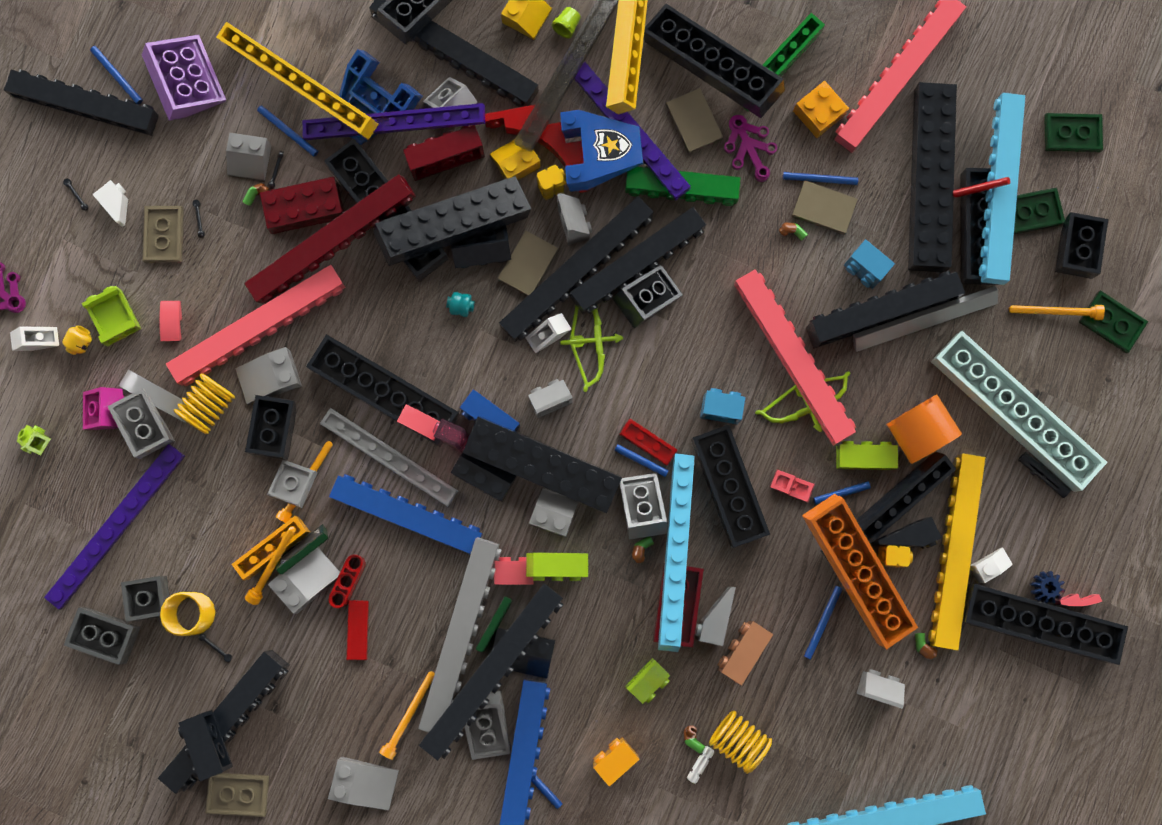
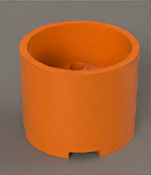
(924, 429)

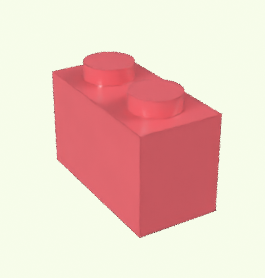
(511, 572)

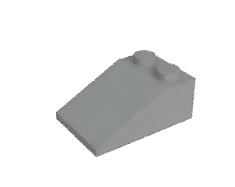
(573, 219)
(268, 375)
(140, 424)
(643, 506)
(305, 580)
(715, 622)
(489, 730)
(363, 784)

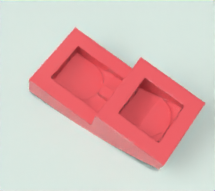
(170, 320)
(418, 421)
(792, 486)
(1074, 600)

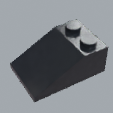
(647, 296)
(920, 533)

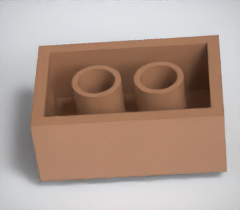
(744, 651)

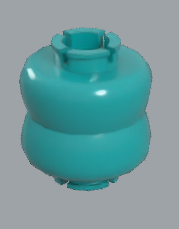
(460, 304)

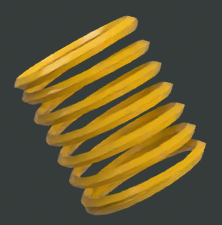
(199, 395)
(169, 613)
(747, 765)

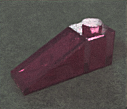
(451, 435)

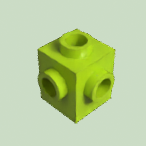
(33, 439)

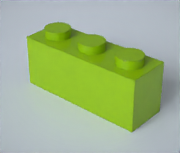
(867, 456)
(556, 566)

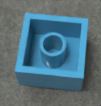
(868, 264)
(722, 406)

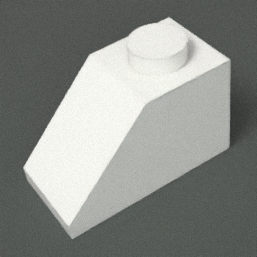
(113, 201)
(548, 332)
(34, 338)
(991, 566)

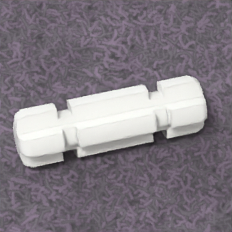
(700, 764)

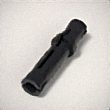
(1035, 468)

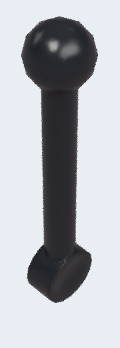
(67, 182)
(271, 184)
(196, 203)
(227, 657)

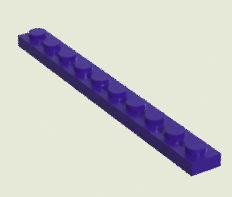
(399, 121)
(652, 156)
(114, 527)

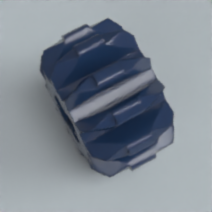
(1051, 581)

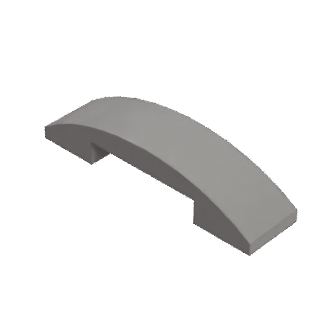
(160, 397)

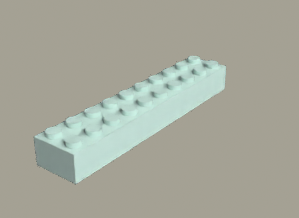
(1019, 412)

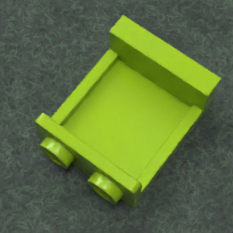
(111, 315)

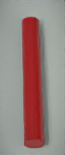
(981, 187)

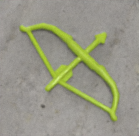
(579, 341)
(804, 411)

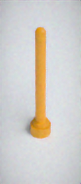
(1096, 312)
(285, 514)
(255, 594)
(389, 749)

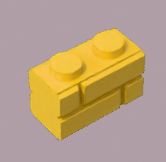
(551, 181)
(895, 556)

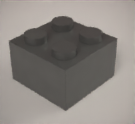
(144, 597)

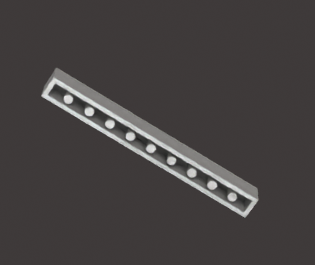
(460, 631)

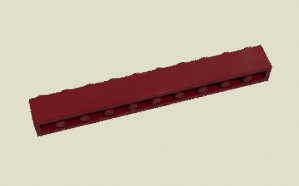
(330, 239)

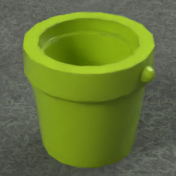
(566, 22)

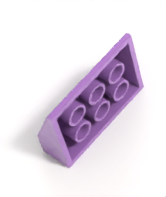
(182, 76)

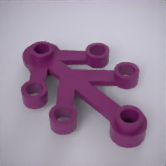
(749, 144)
(14, 295)

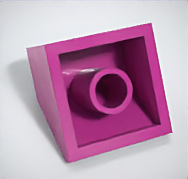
(95, 410)

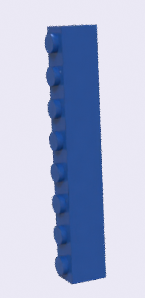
(405, 514)
(524, 753)

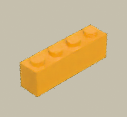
(261, 554)

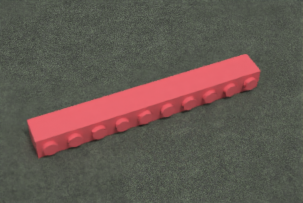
(899, 74)
(255, 326)
(794, 357)

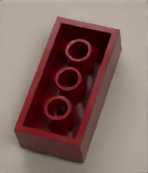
(444, 152)
(302, 205)
(691, 603)

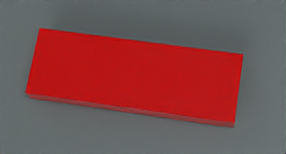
(648, 442)
(357, 630)

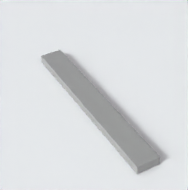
(925, 318)
(389, 457)

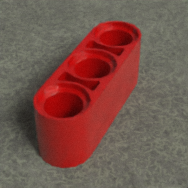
(339, 587)

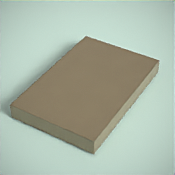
(694, 120)
(824, 207)
(163, 234)
(528, 263)
(237, 794)

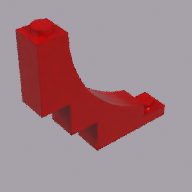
(551, 138)

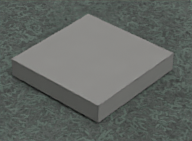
(292, 483)

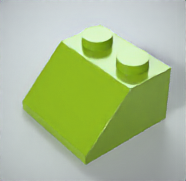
(648, 681)

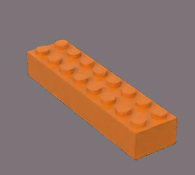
(860, 571)

